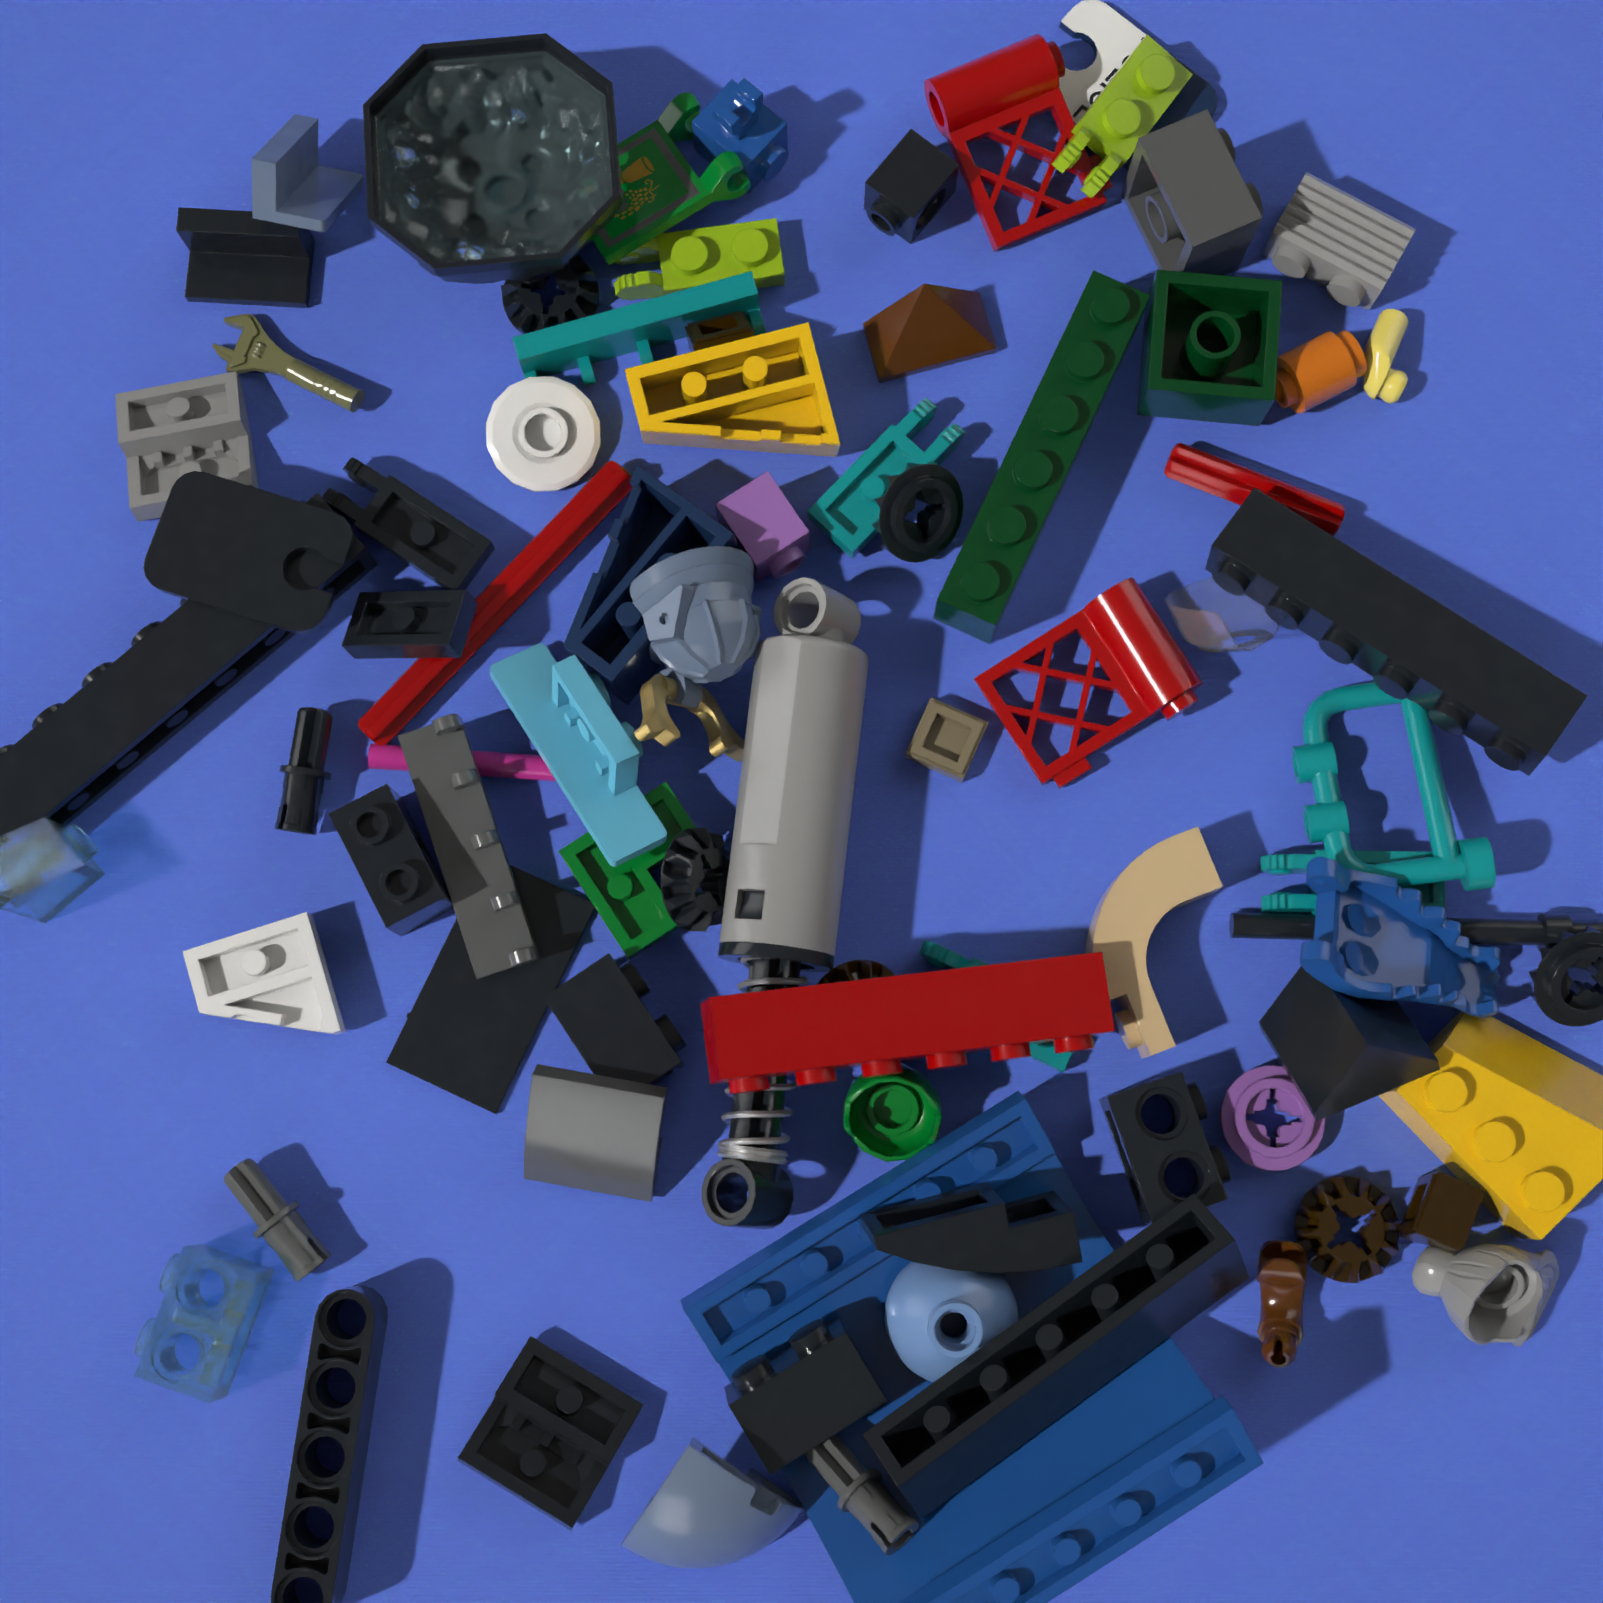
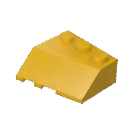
(1509, 1121)

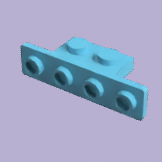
(583, 748)

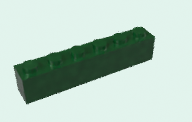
(1040, 457)

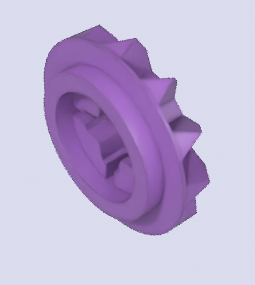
(1248, 1140)

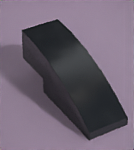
(978, 1231)

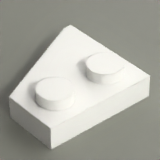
(267, 977)

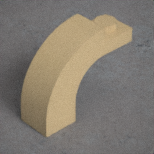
(1122, 924)

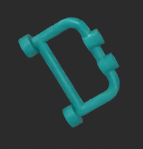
(1328, 819)

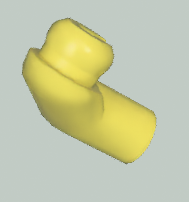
(1380, 352)

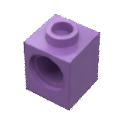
(765, 527)

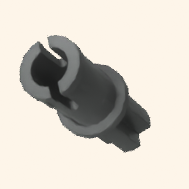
(277, 1221)
(863, 1495)

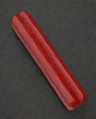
(1237, 482)

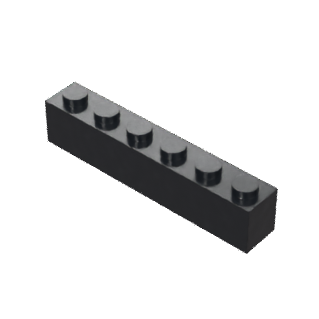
(1393, 633)
(1057, 1355)

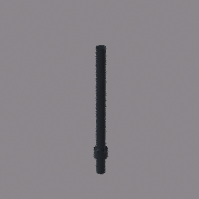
(1543, 932)

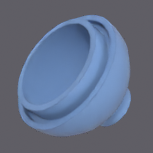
(928, 1293)

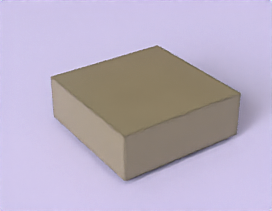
(946, 740)

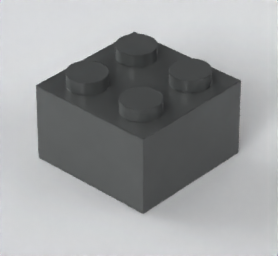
(1192, 198)

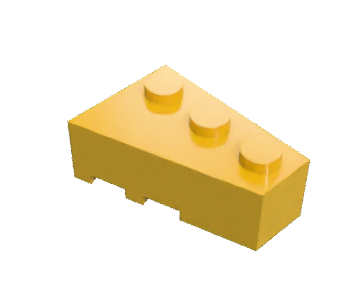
(739, 396)

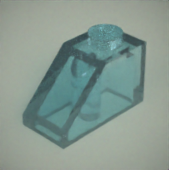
(45, 868)

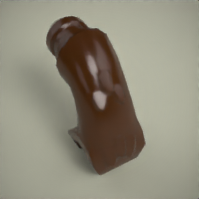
(1282, 1287)

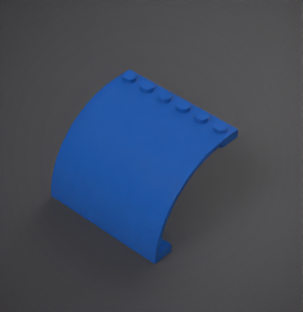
(1059, 1502)

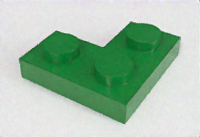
(627, 893)

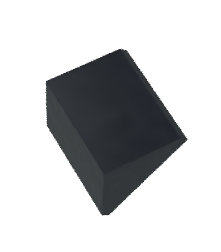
(1342, 1045)

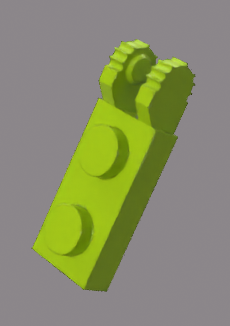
(1124, 112)
(704, 256)

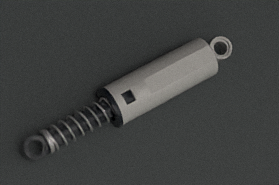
(787, 859)

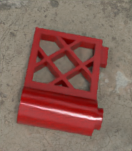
(994, 95)
(1133, 653)

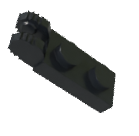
(413, 528)

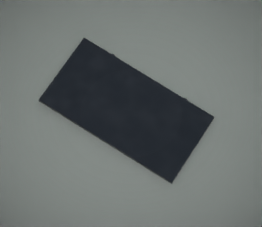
(476, 1031)

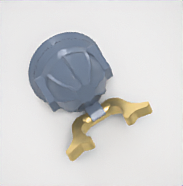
(703, 632)

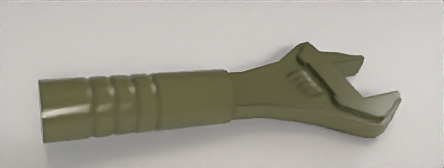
(259, 353)

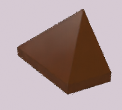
(928, 331)

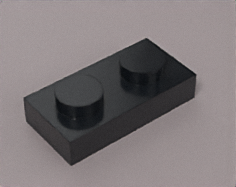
(410, 624)

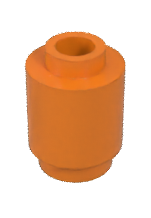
(1318, 370)

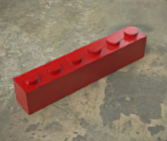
(906, 1018)

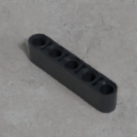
(350, 1424)

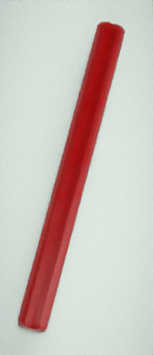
(500, 600)

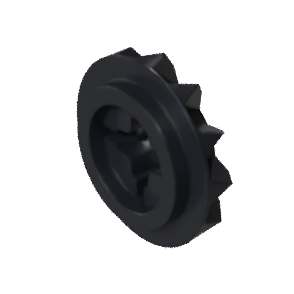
(526, 307)
(934, 526)
(693, 860)
(1556, 993)

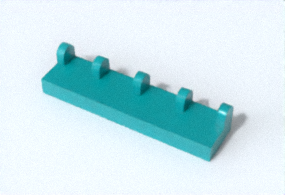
(634, 328)

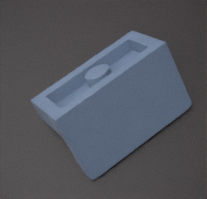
(291, 184)

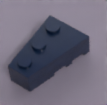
(608, 627)

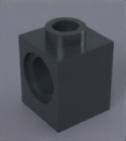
(910, 187)

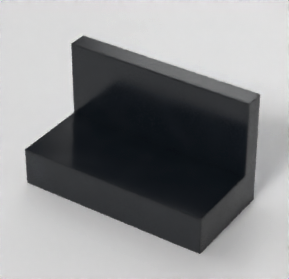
(245, 259)

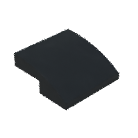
(550, 1433)

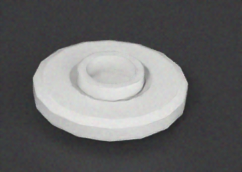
(543, 434)

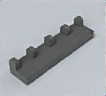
(468, 846)

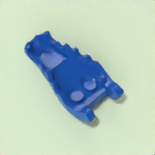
(1390, 947)

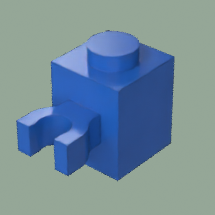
(742, 124)

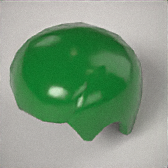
(893, 1114)

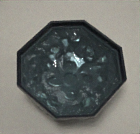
(492, 158)

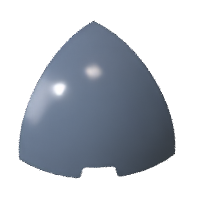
(710, 1513)

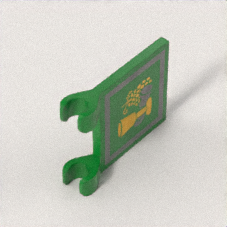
(660, 183)

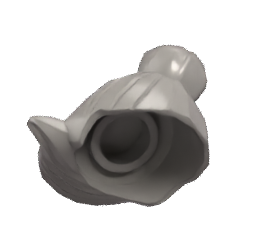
(1489, 1289)

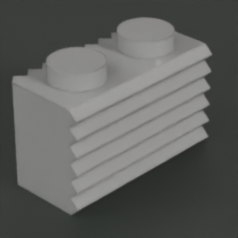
(1337, 242)

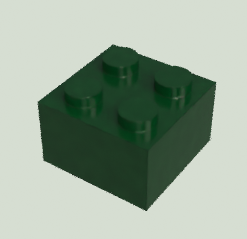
(1210, 348)

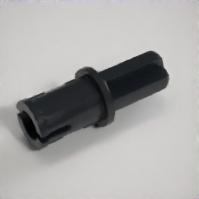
(305, 772)

